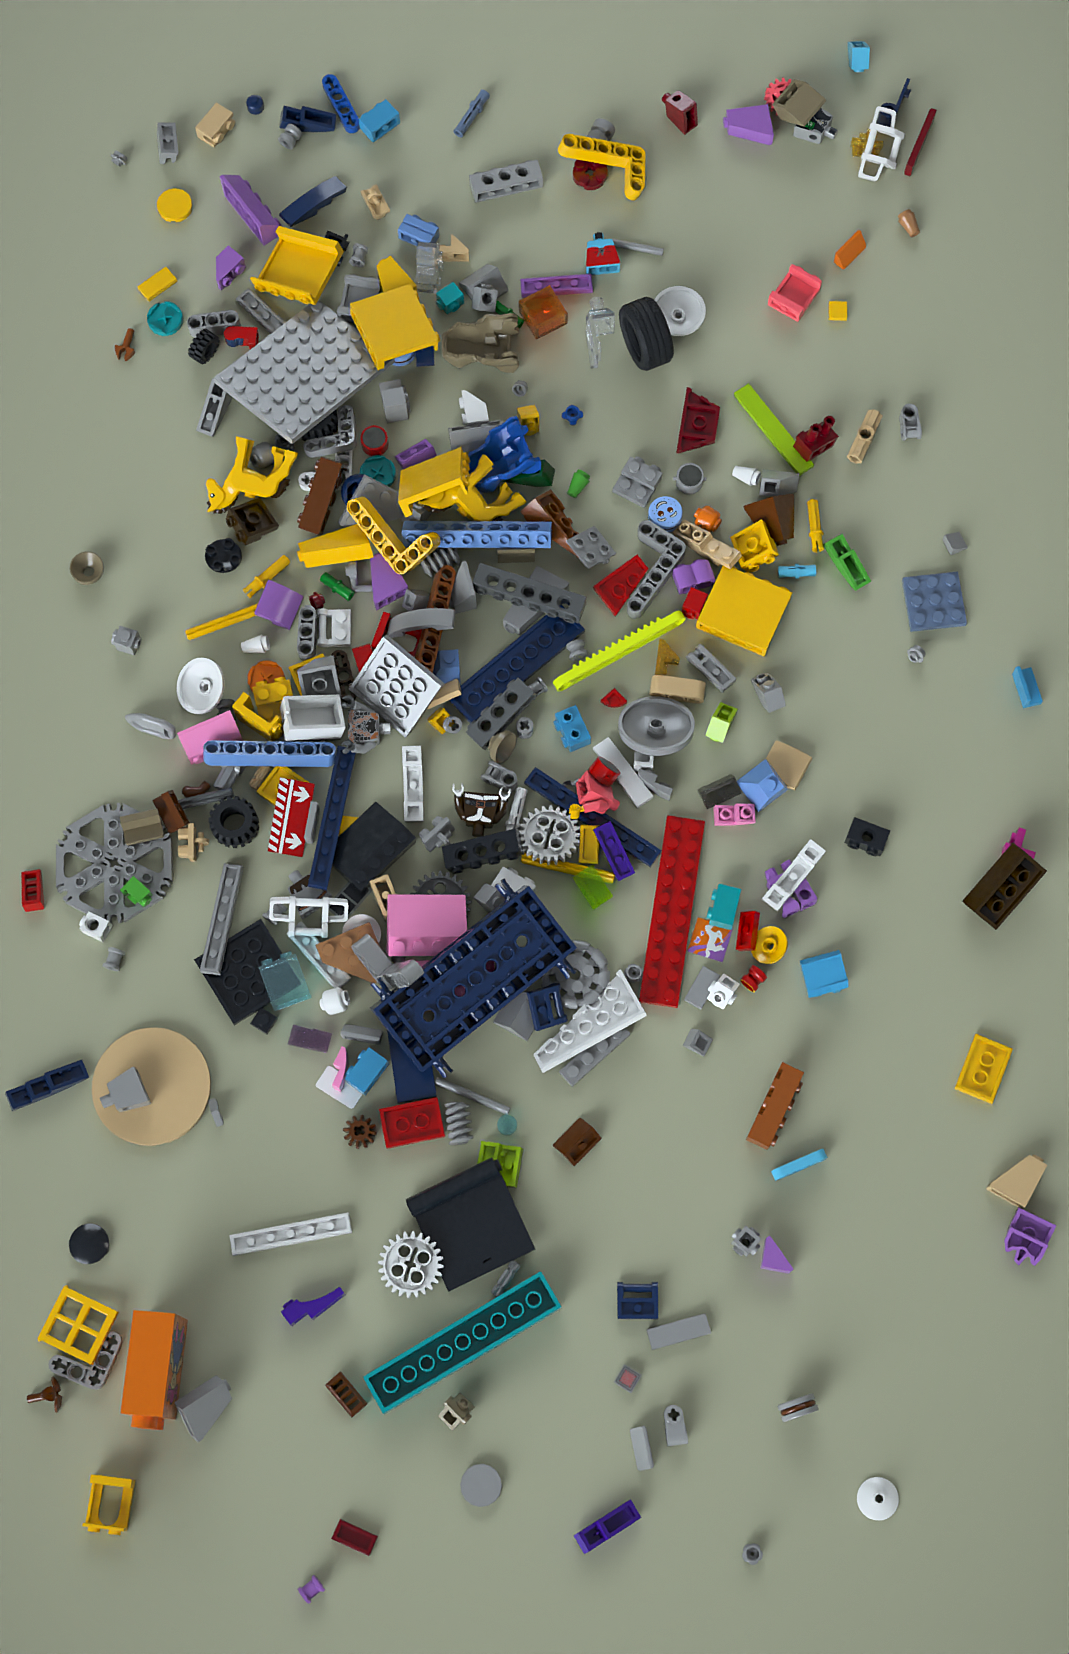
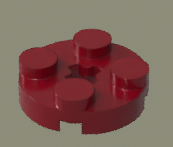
(585, 180)

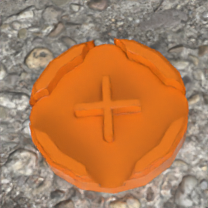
(264, 671)

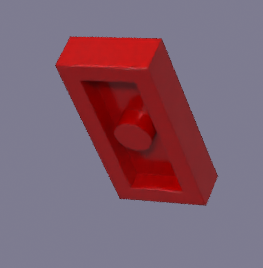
(747, 931)

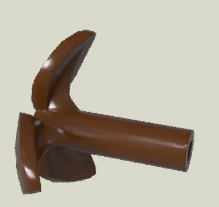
(48, 1394)

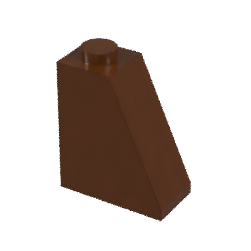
(777, 514)

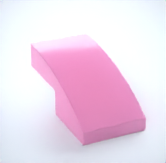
(340, 1063)

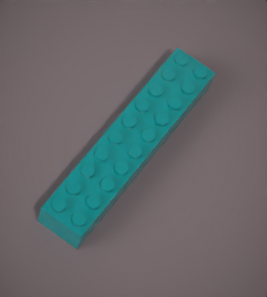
(462, 1342)

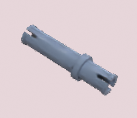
(471, 113)

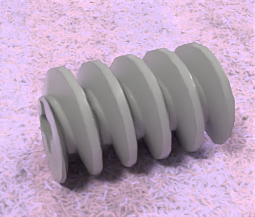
(438, 561)
(458, 1123)

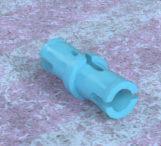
(796, 571)

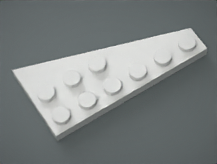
(592, 1023)

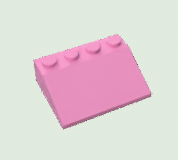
(423, 923)

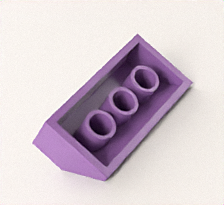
(250, 208)

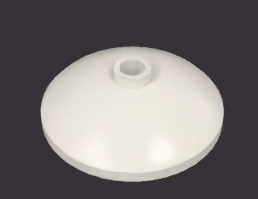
(684, 303)
(200, 686)

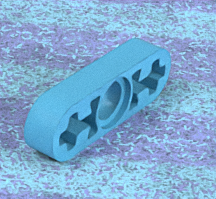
(799, 1164)

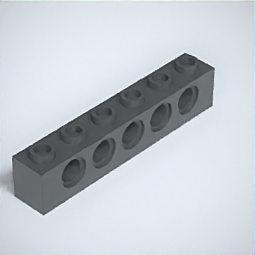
(523, 585)

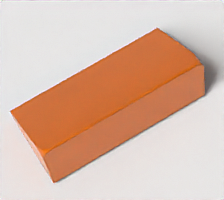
(850, 250)

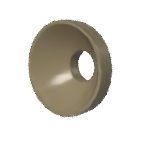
(86, 560)
(502, 746)

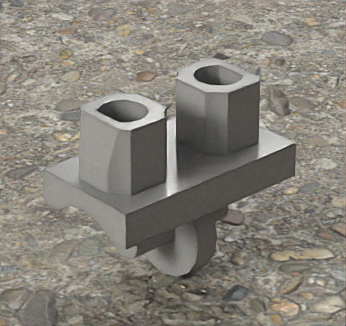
(438, 835)

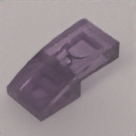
(309, 1038)

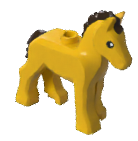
(248, 480)
(473, 503)

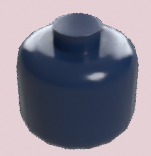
(255, 104)

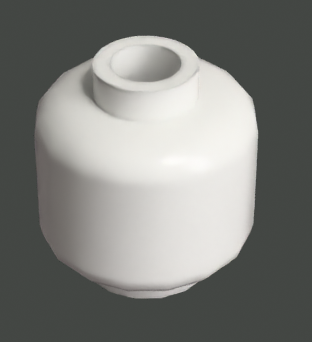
(335, 1000)

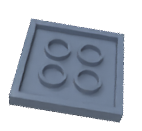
(934, 601)

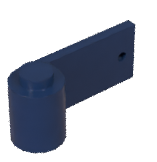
(885, 118)

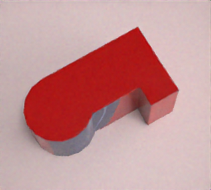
(241, 336)

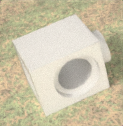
(99, 933)

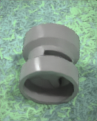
(289, 137)

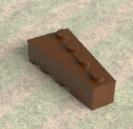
(321, 495)

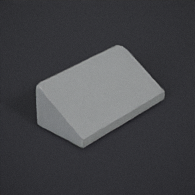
(362, 1034)
(641, 1448)

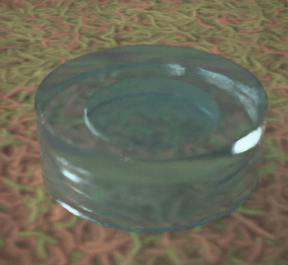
(507, 1124)

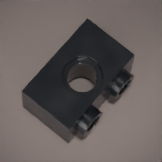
(876, 833)

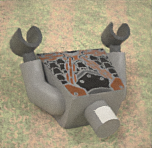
(363, 727)

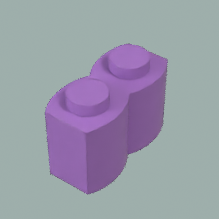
(697, 575)

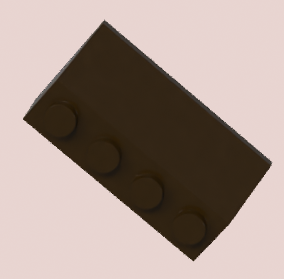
(1004, 886)

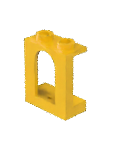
(92, 1518)

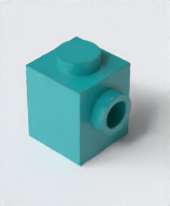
(449, 298)

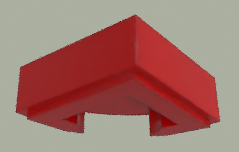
(614, 699)

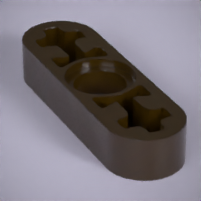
(345, 661)

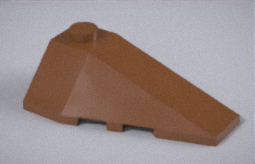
(550, 509)

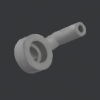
(352, 572)

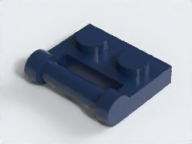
(541, 1007)
(637, 1307)

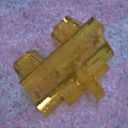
(859, 143)

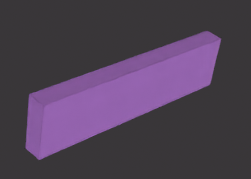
(560, 284)

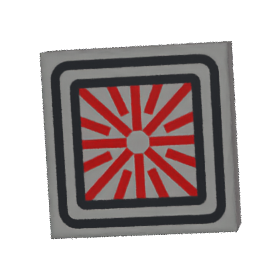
(627, 1378)

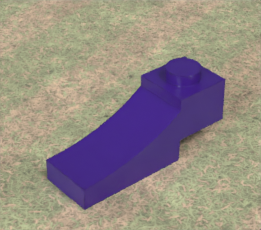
(297, 1310)

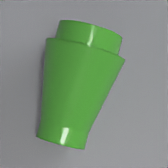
(578, 483)

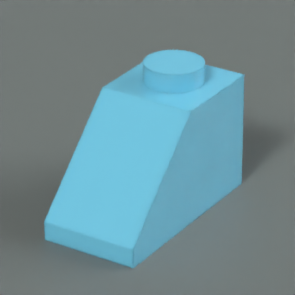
(858, 55)

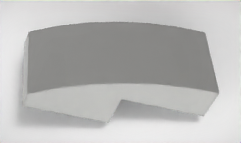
(650, 778)

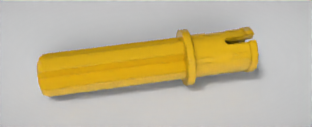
(815, 525)
(260, 581)

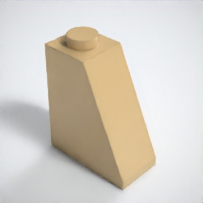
(1019, 1181)

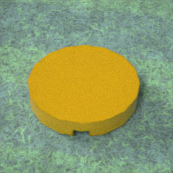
(174, 205)

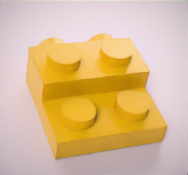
(755, 546)
(270, 696)

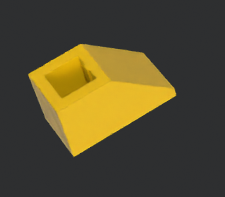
(529, 416)

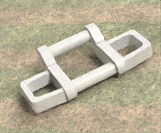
(867, 156)
(324, 903)

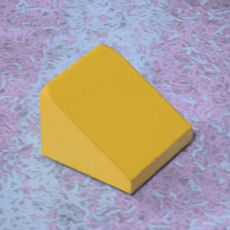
(438, 718)

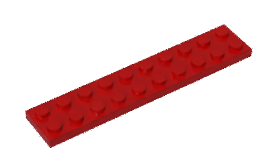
(672, 911)

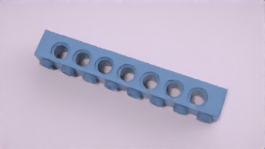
(481, 533)

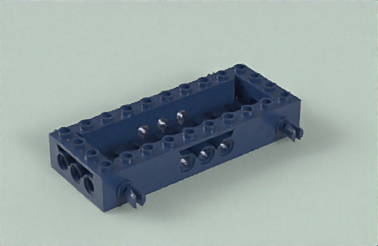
(465, 965)

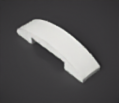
(413, 783)
(794, 875)

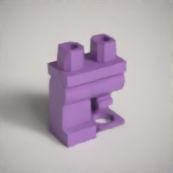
(803, 895)

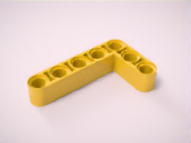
(609, 153)
(390, 539)

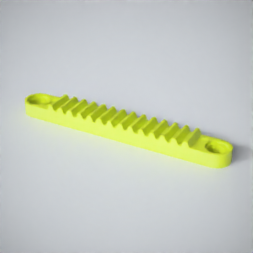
(618, 650)

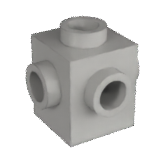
(749, 1234)

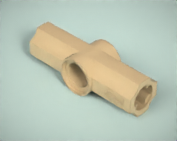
(862, 444)

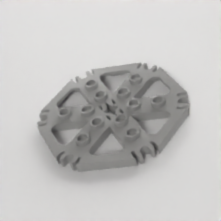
(98, 873)

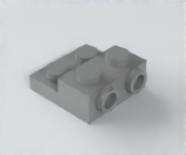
(638, 481)

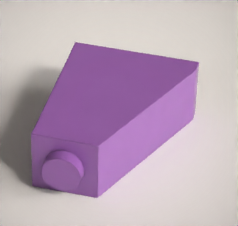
(750, 123)
(386, 583)

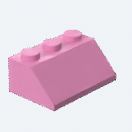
(217, 728)

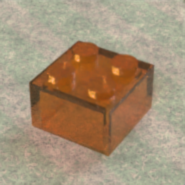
(543, 312)

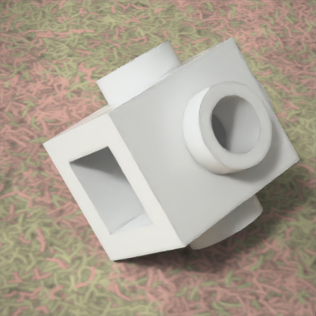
(723, 991)

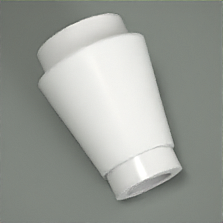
(748, 475)
(258, 644)

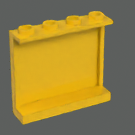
(299, 266)
(393, 324)
(433, 477)
(743, 610)

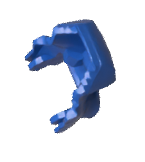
(508, 452)

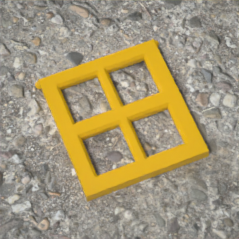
(77, 1325)

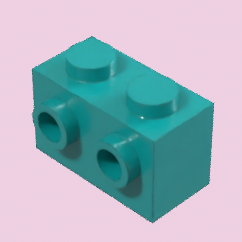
(724, 907)

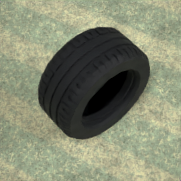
(646, 333)

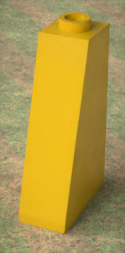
(335, 547)

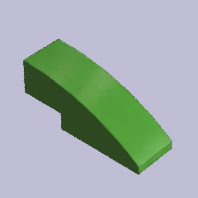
(847, 562)

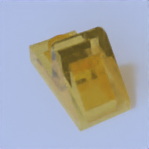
(664, 657)

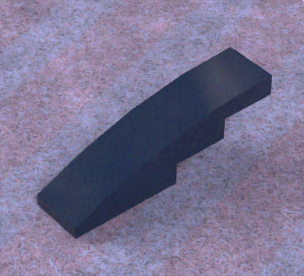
(312, 201)
(47, 1085)

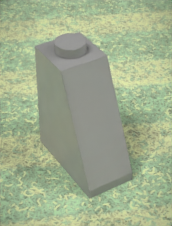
(203, 1406)

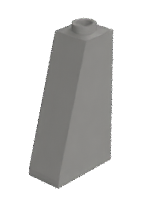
(521, 617)

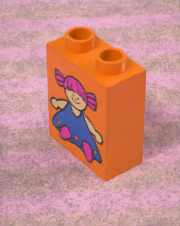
(153, 1368)

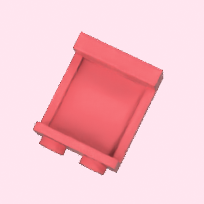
(795, 293)

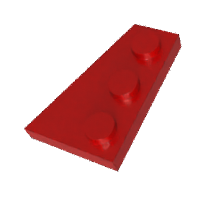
(620, 584)

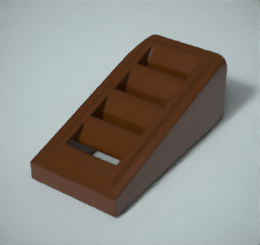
(340, 1376)

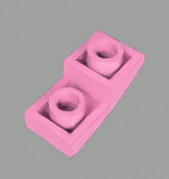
(734, 815)

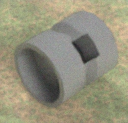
(602, 130)

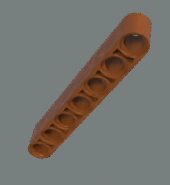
(439, 601)

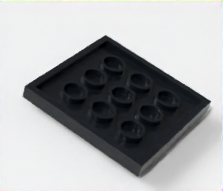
(240, 982)

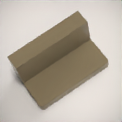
(142, 826)

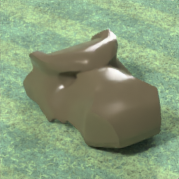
(482, 342)

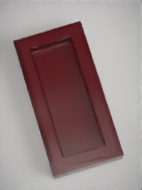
(354, 1537)

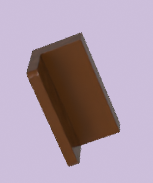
(171, 811)
(577, 1141)

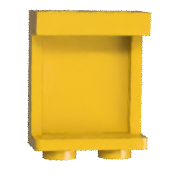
(244, 712)

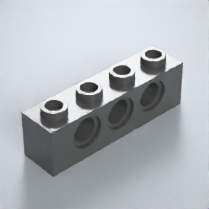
(511, 712)

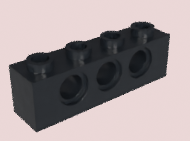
(453, 852)

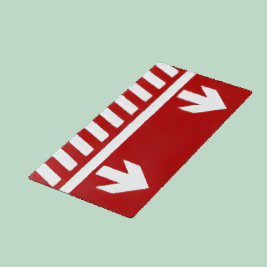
(290, 817)

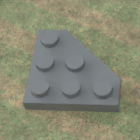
(380, 496)

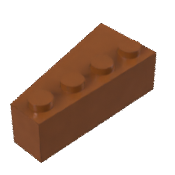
(775, 1105)

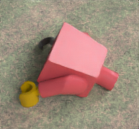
(592, 796)

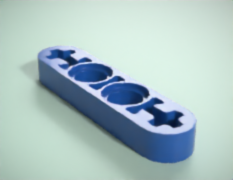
(341, 103)

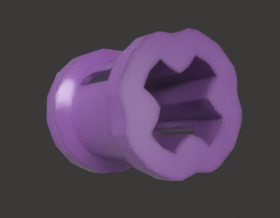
(311, 1589)

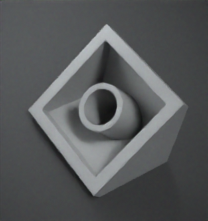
(486, 275)
(516, 1017)

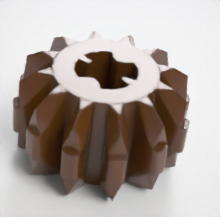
(360, 1138)

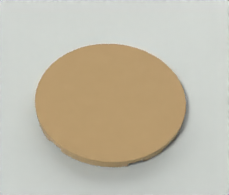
(173, 1078)

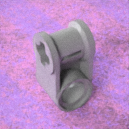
(910, 426)
(496, 776)
(675, 1430)

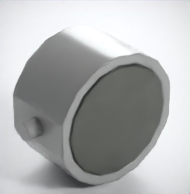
(689, 478)

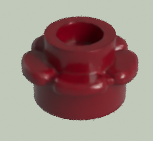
(317, 600)

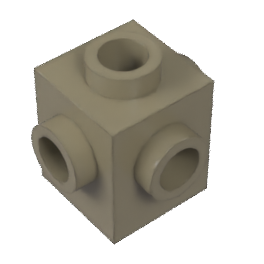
(456, 1411)

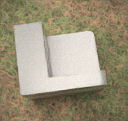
(642, 761)

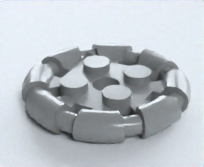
(586, 978)

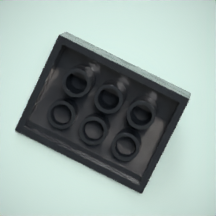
(371, 847)

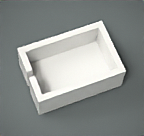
(312, 717)

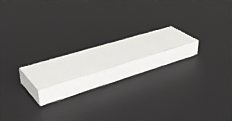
(628, 778)
(307, 945)

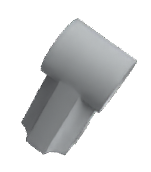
(228, 776)

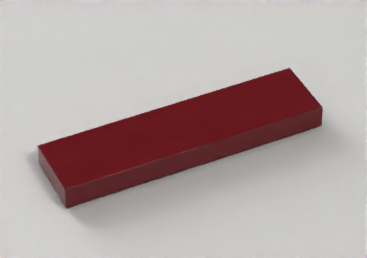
(920, 142)

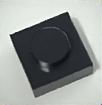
(264, 1021)

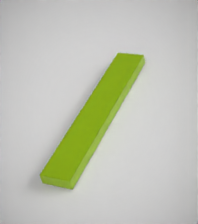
(772, 428)

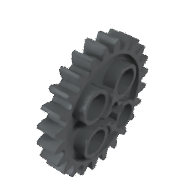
(451, 885)

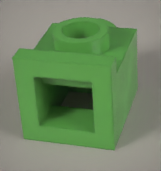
(137, 892)

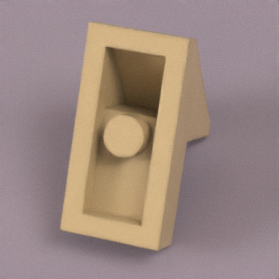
(456, 252)

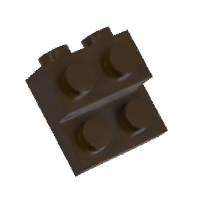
(251, 521)

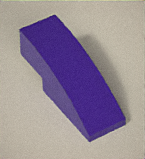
(607, 1526)

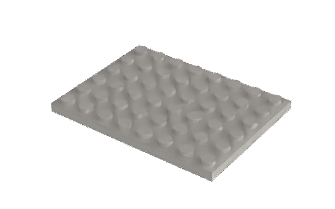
(301, 371)

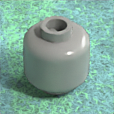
(261, 455)

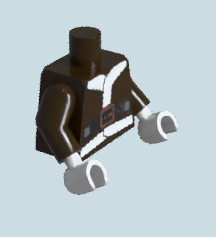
(480, 809)

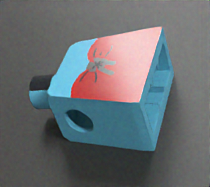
(601, 256)

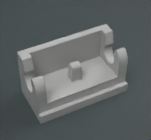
(167, 142)

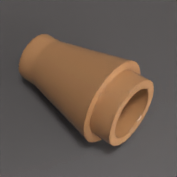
(909, 223)

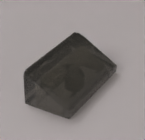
(719, 791)

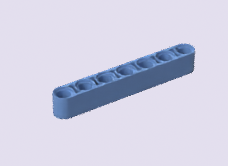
(269, 753)

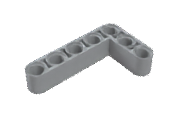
(658, 569)
(378, 964)

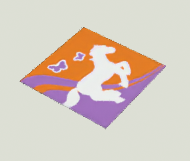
(709, 940)

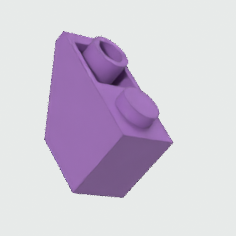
(228, 266)

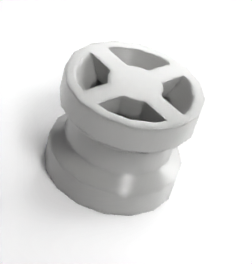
(577, 650)

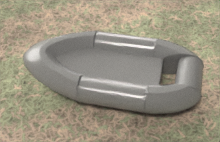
(151, 725)

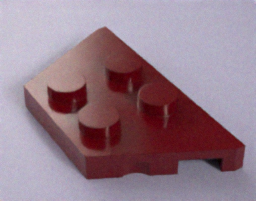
(697, 423)

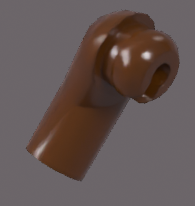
(194, 791)

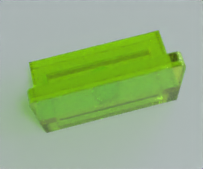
(592, 887)

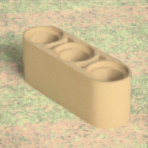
(678, 688)

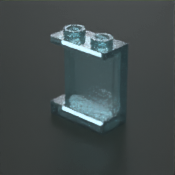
(284, 981)

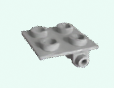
(591, 547)

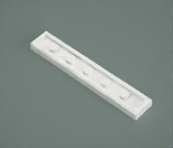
(290, 1234)

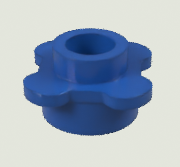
(572, 409)

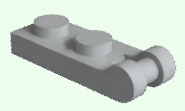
(711, 668)

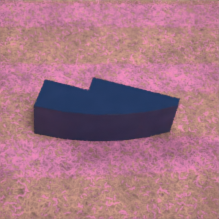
(307, 119)

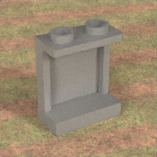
(356, 289)

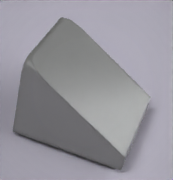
(954, 543)
(697, 1042)

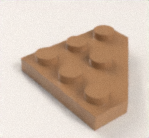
(339, 954)

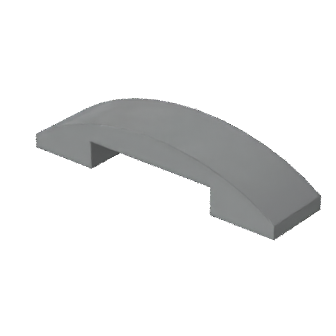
(421, 619)

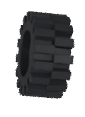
(203, 346)

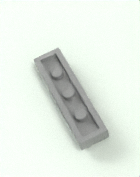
(592, 1056)

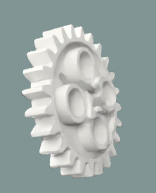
(532, 830)
(428, 1270)

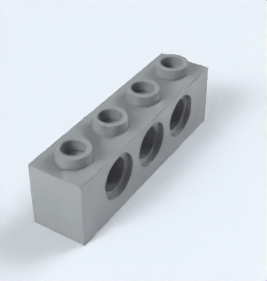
(499, 187)

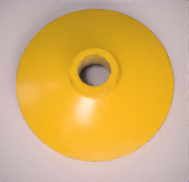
(765, 938)

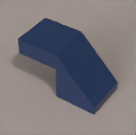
(425, 357)

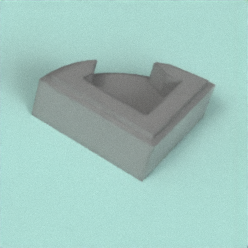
(214, 1108)

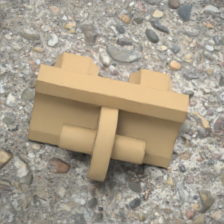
(375, 202)
(190, 833)

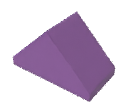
(773, 1258)

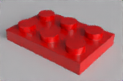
(411, 1123)

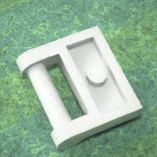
(340, 628)

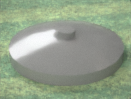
(656, 726)

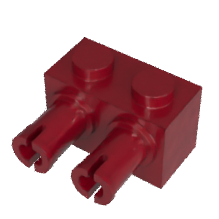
(816, 440)

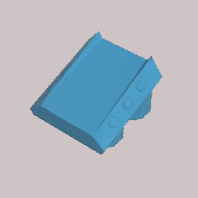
(824, 974)

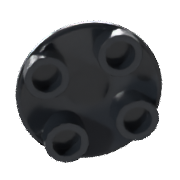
(223, 555)
(89, 1243)

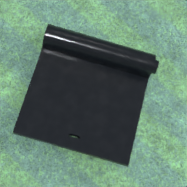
(471, 1222)

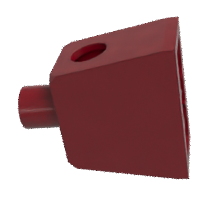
(681, 111)

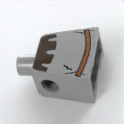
(301, 890)

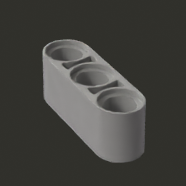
(205, 320)
(304, 625)

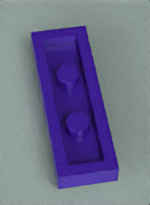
(614, 850)

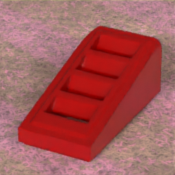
(33, 902)

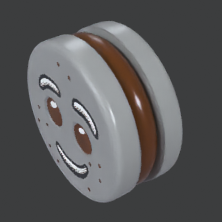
(798, 1407)

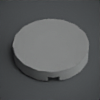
(481, 1485)

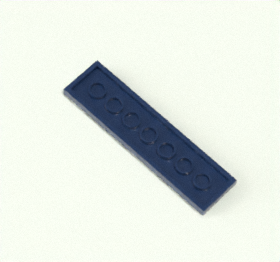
(516, 661)

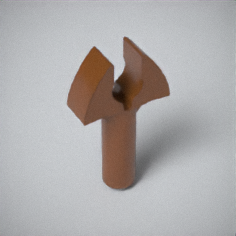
(126, 346)

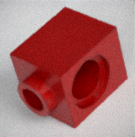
(694, 603)

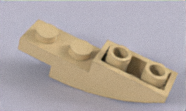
(707, 546)

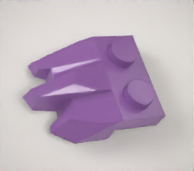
(1028, 1236)

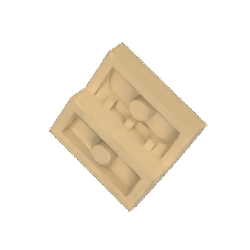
(788, 763)

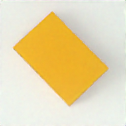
(983, 1068)

